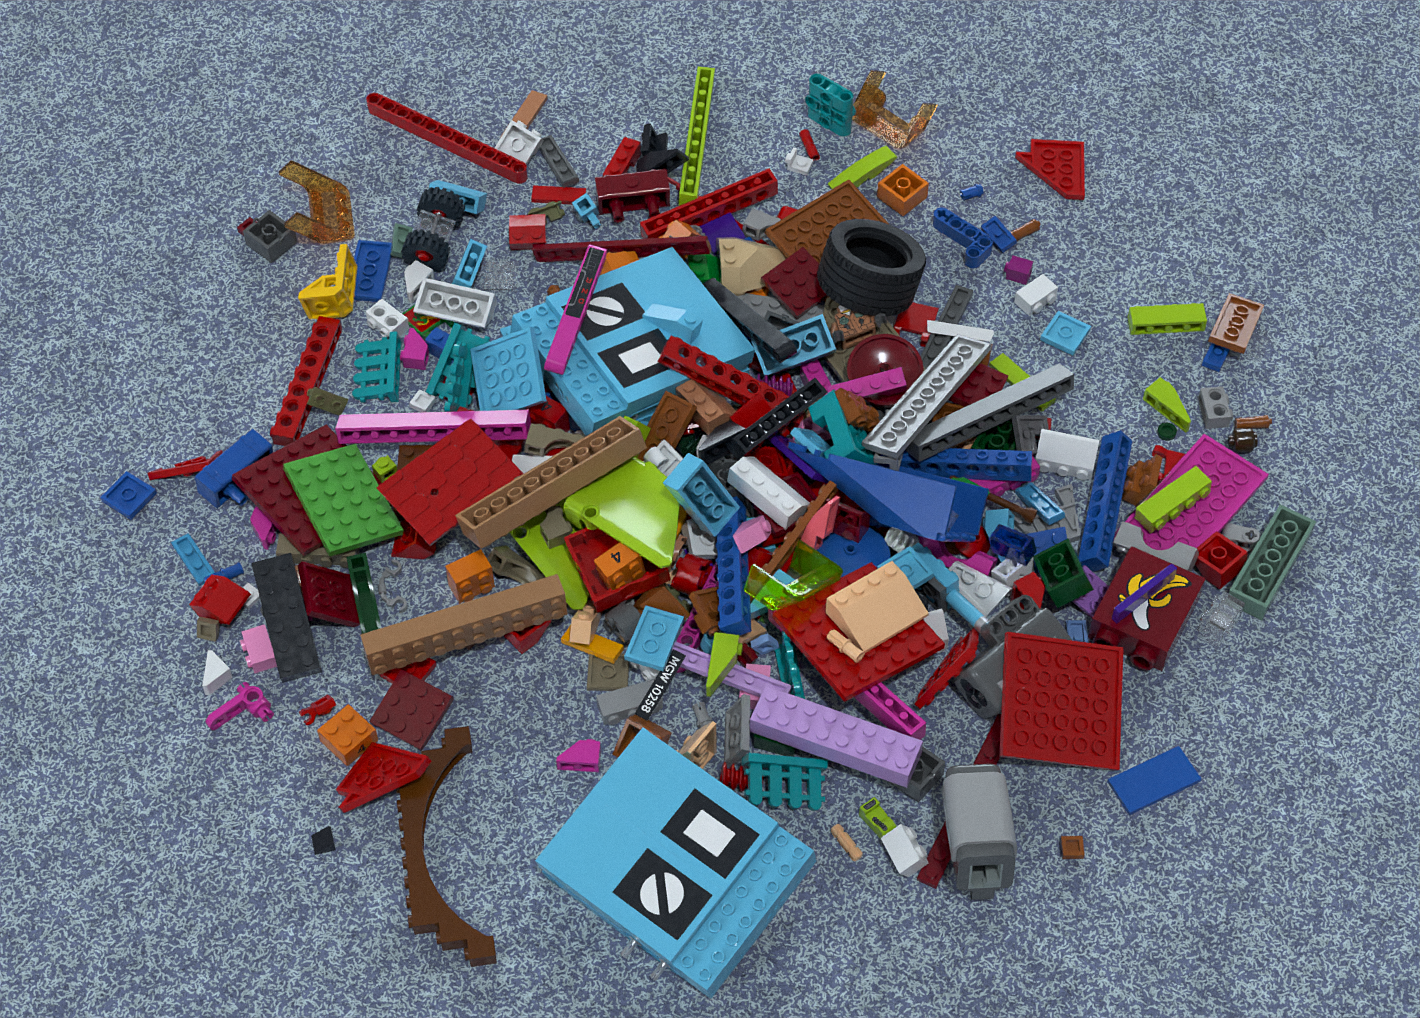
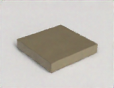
(606, 675)

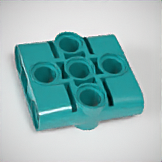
(830, 105)

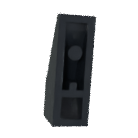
(663, 159)
(715, 444)

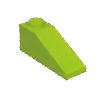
(1165, 400)
(723, 659)

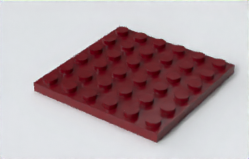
(274, 495)

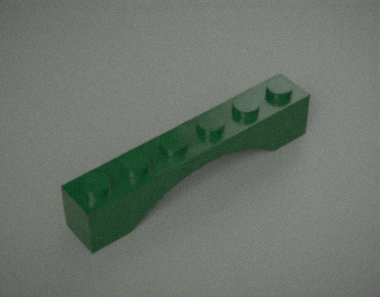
(364, 593)

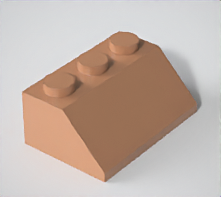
(711, 406)

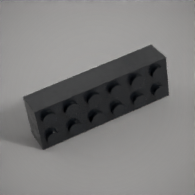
(286, 617)

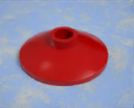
(980, 544)

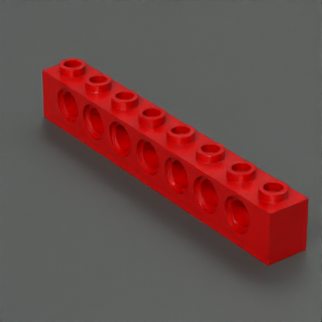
(715, 204)
(307, 375)
(722, 382)

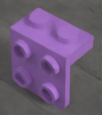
(1091, 601)

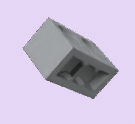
(1215, 407)

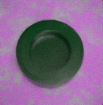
(1166, 431)

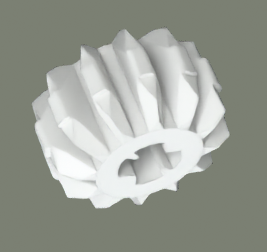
(900, 539)

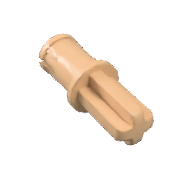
(845, 646)

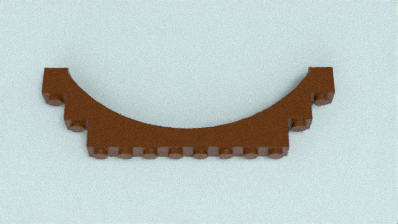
(427, 906)

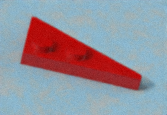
(186, 467)

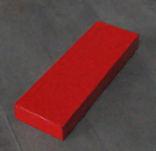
(547, 194)

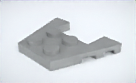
(1070, 522)

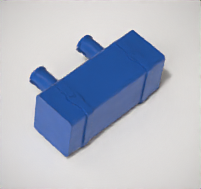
(216, 480)

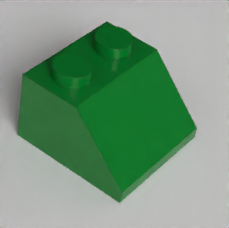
(704, 266)

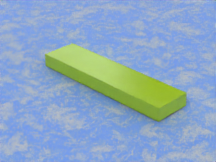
(1016, 374)

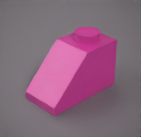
(581, 757)

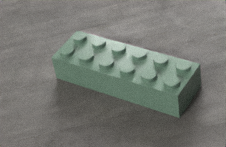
(1272, 560)

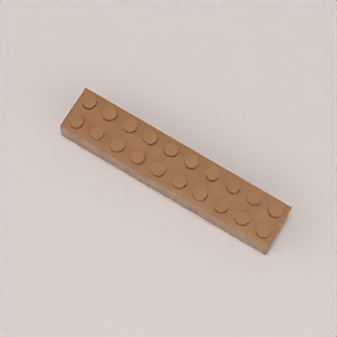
(550, 482)
(464, 624)

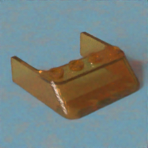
(328, 204)

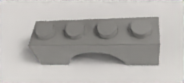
(757, 223)
(1179, 555)

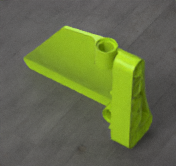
(632, 508)
(553, 560)

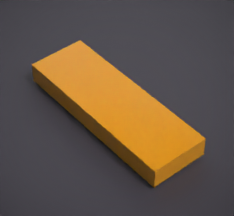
(599, 647)

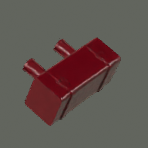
(632, 193)

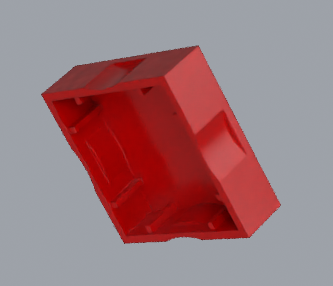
(590, 544)

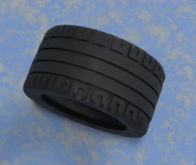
(871, 267)

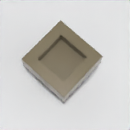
(207, 629)

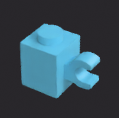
(587, 210)

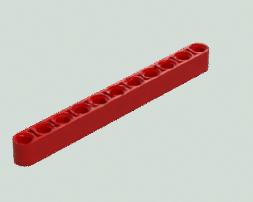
(447, 138)

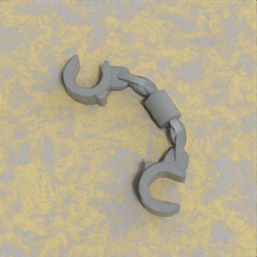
(382, 587)

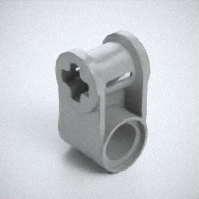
(1241, 536)

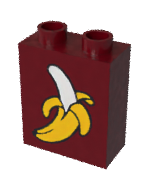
(1157, 624)

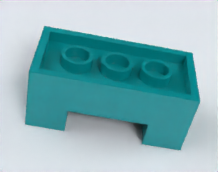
(846, 437)

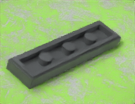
(558, 162)

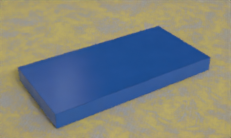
(372, 271)
(1154, 780)

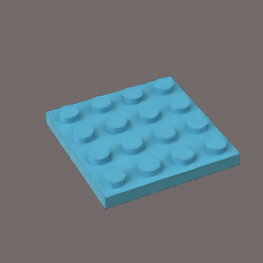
(509, 372)

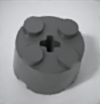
(622, 622)

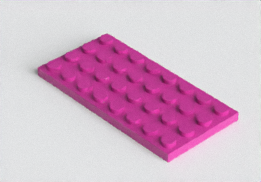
(1232, 486)

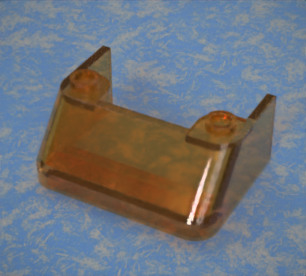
(882, 122)

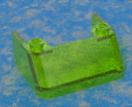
(817, 574)

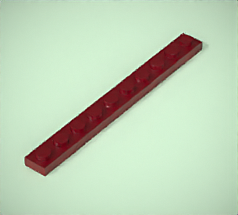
(643, 247)
(940, 852)

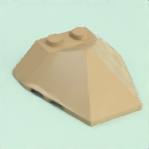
(745, 263)

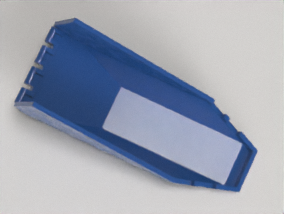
(906, 497)

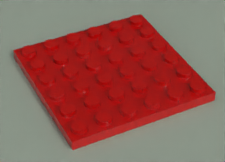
(808, 629)
(1061, 701)

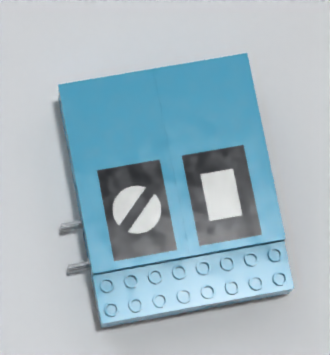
(617, 350)
(676, 862)

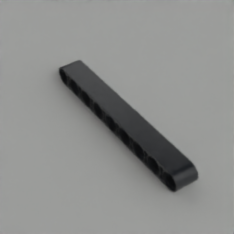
(751, 323)

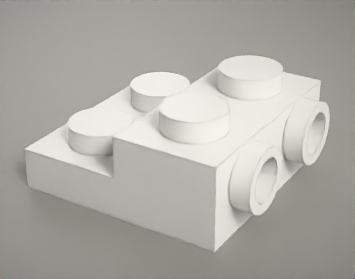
(519, 141)
(699, 541)

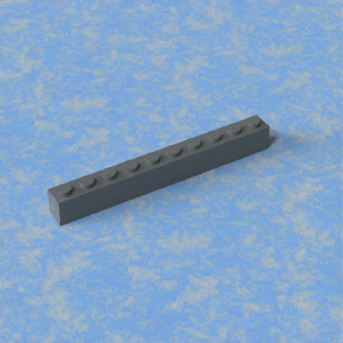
(991, 411)

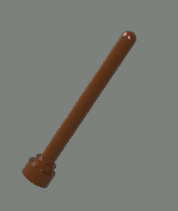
(1027, 514)

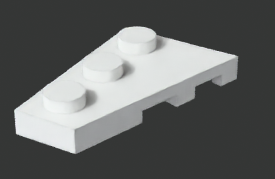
(979, 588)

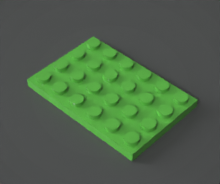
(342, 499)

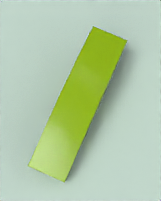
(865, 168)

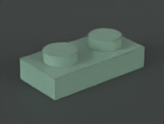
(398, 238)

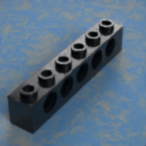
(776, 419)

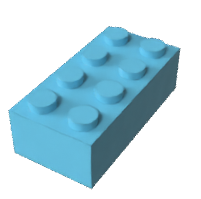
(811, 341)
(701, 494)

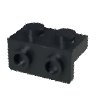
(652, 141)

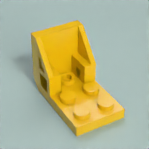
(333, 301)

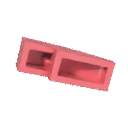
(821, 524)

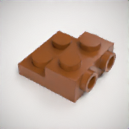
(857, 411)
(1141, 479)
(706, 605)

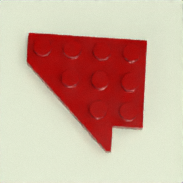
(1058, 165)
(960, 653)
(379, 772)

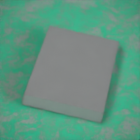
(737, 730)

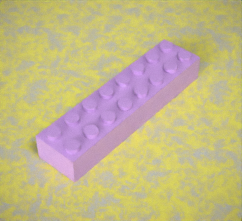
(836, 736)

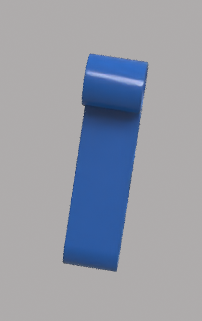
(976, 242)

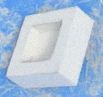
(422, 401)
(253, 598)

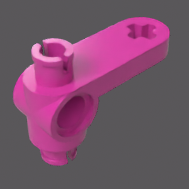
(239, 703)

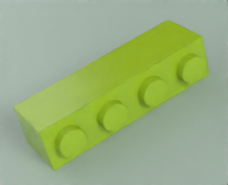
(1167, 318)
(1173, 500)

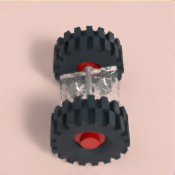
(437, 217)

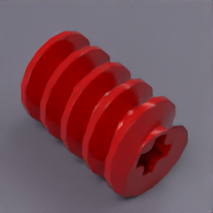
(734, 777)

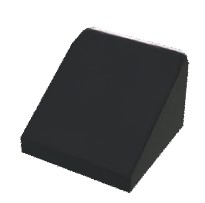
(323, 841)

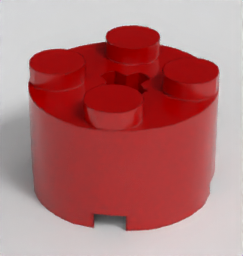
(691, 573)

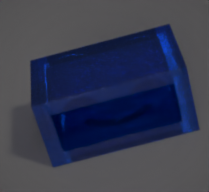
(1012, 544)

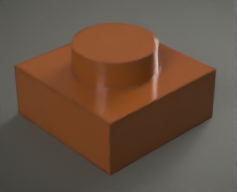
(1072, 847)

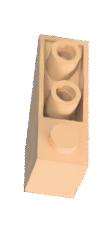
(585, 624)

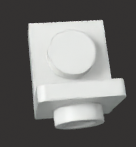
(798, 163)

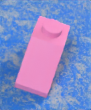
(752, 533)

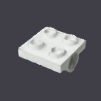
(664, 457)

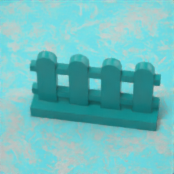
(443, 366)
(390, 375)
(461, 377)
(788, 666)
(795, 767)

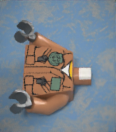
(854, 327)

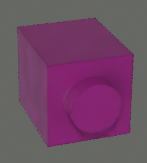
(1018, 269)

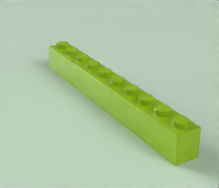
(697, 135)

